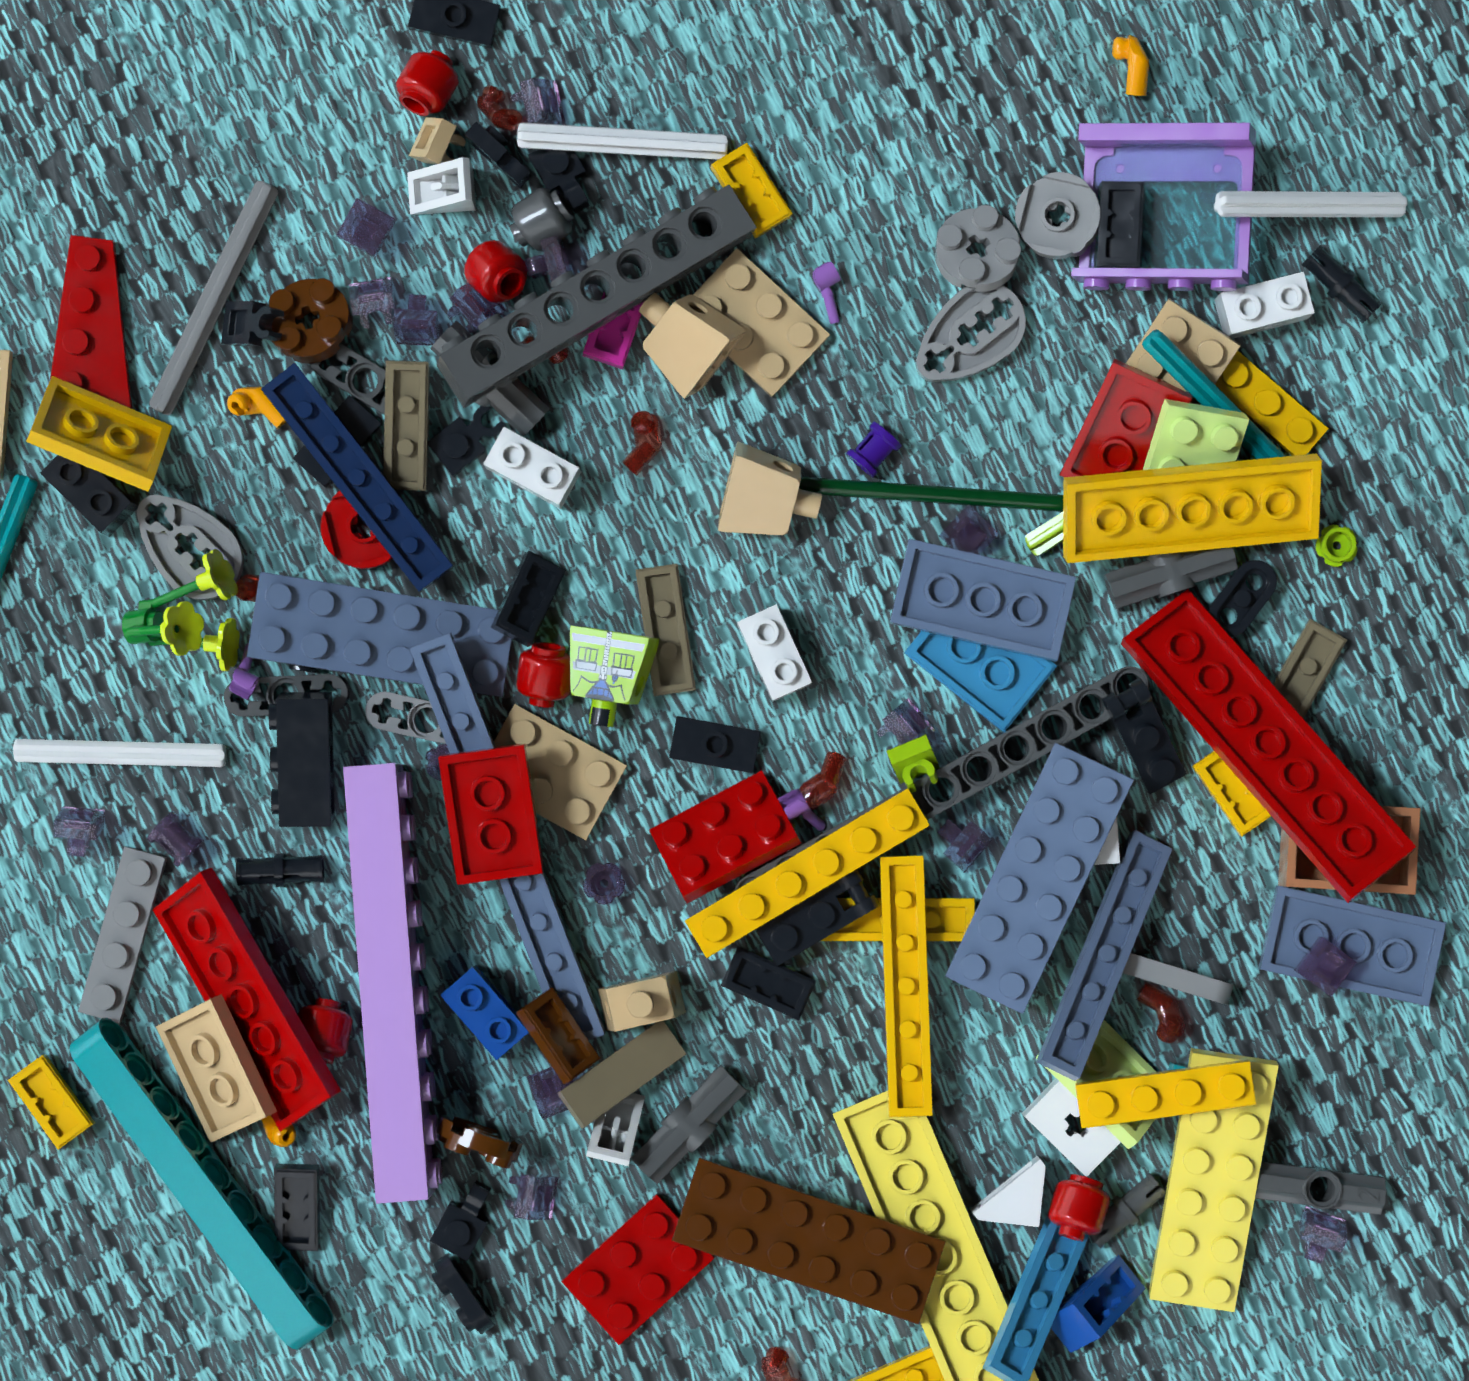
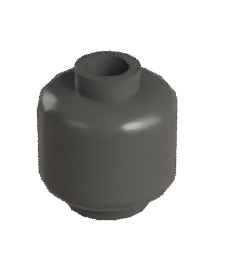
(541, 217)

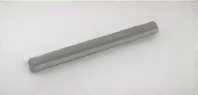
(213, 298)

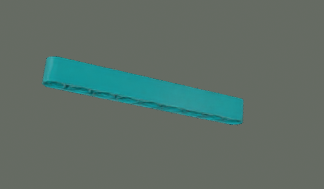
(201, 1183)

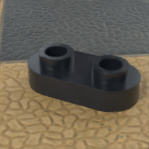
(1241, 599)
(472, 1310)

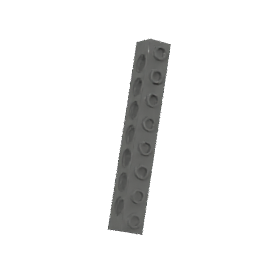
(474, 380)

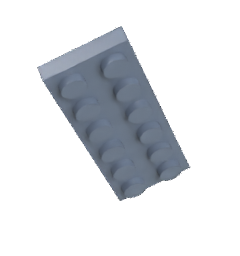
(370, 631)
(1039, 878)

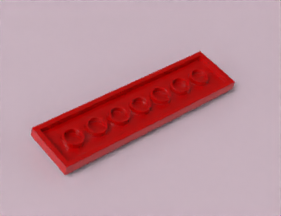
(1268, 746)

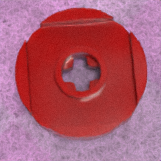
(343, 543)

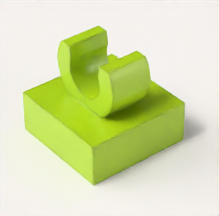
(914, 760)

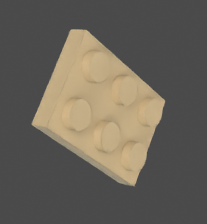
(777, 328)
(1194, 337)
(566, 774)
(216, 1068)

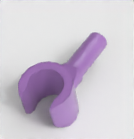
(824, 278)
(243, 681)
(795, 805)

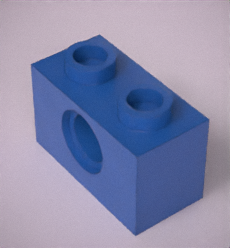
(485, 1012)

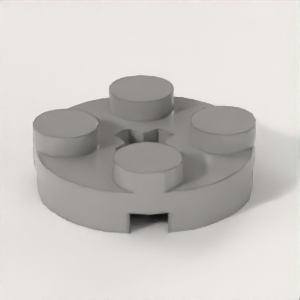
(1045, 195)
(980, 226)

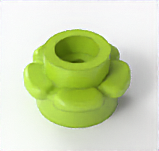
(1347, 542)

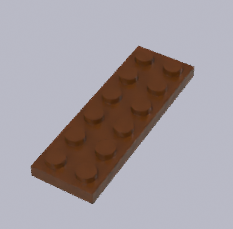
(809, 1240)

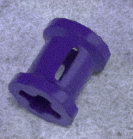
(873, 449)

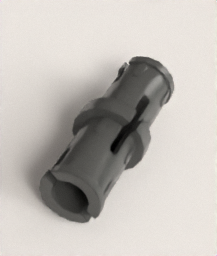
(1128, 1208)

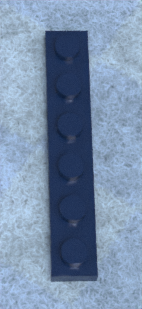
(357, 477)

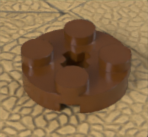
(328, 331)
(465, 1135)

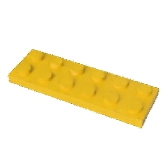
(1191, 508)

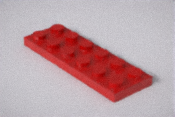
(228, 962)

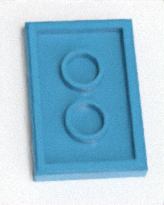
(984, 677)

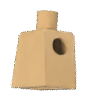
(688, 340)
(763, 494)
(641, 1001)

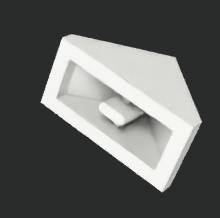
(442, 188)
(616, 1131)
(1016, 1199)

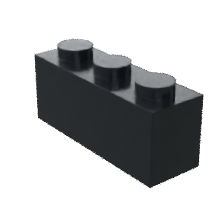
(303, 759)

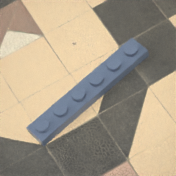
(1104, 956)

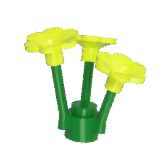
(180, 624)

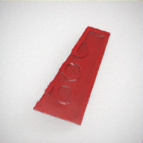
(90, 322)

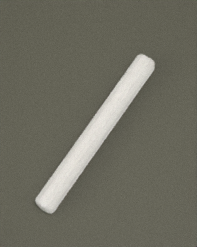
(621, 141)
(1309, 204)
(119, 752)

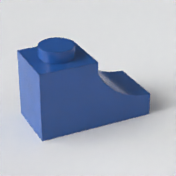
(1096, 1304)

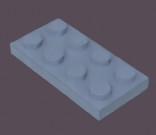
(982, 600)
(1392, 949)

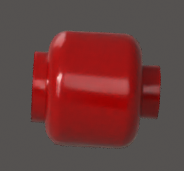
(427, 83)
(495, 271)
(544, 674)
(327, 1027)
(1079, 1207)

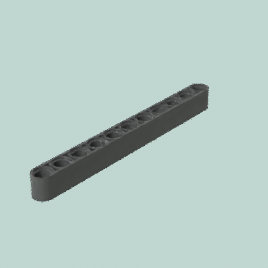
(994, 754)

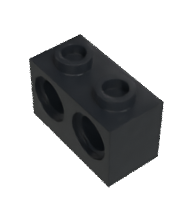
(91, 494)

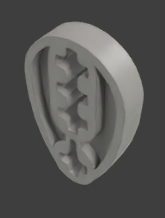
(991, 348)
(186, 520)

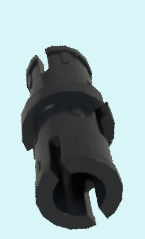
(1341, 284)
(279, 870)

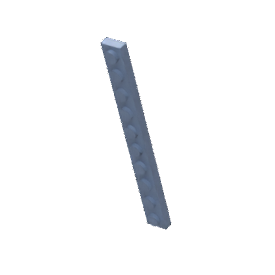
(529, 895)

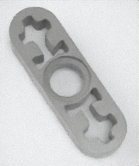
(392, 724)
(1178, 979)

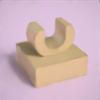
(433, 141)

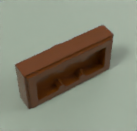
(558, 1035)

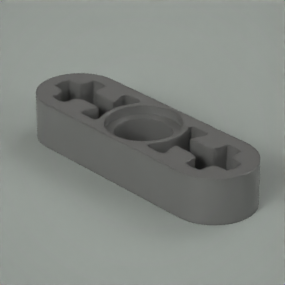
(332, 375)
(318, 683)

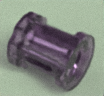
(175, 839)

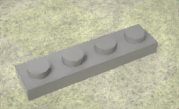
(122, 934)

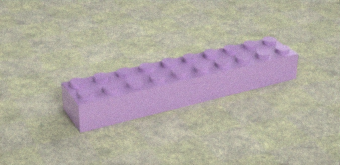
(390, 983)

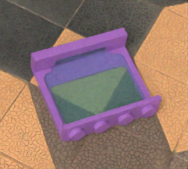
(1182, 175)

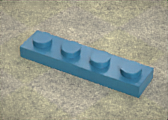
(1034, 1305)

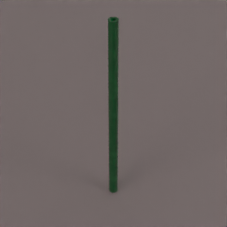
(933, 494)

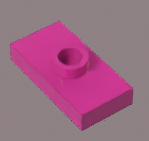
(613, 340)

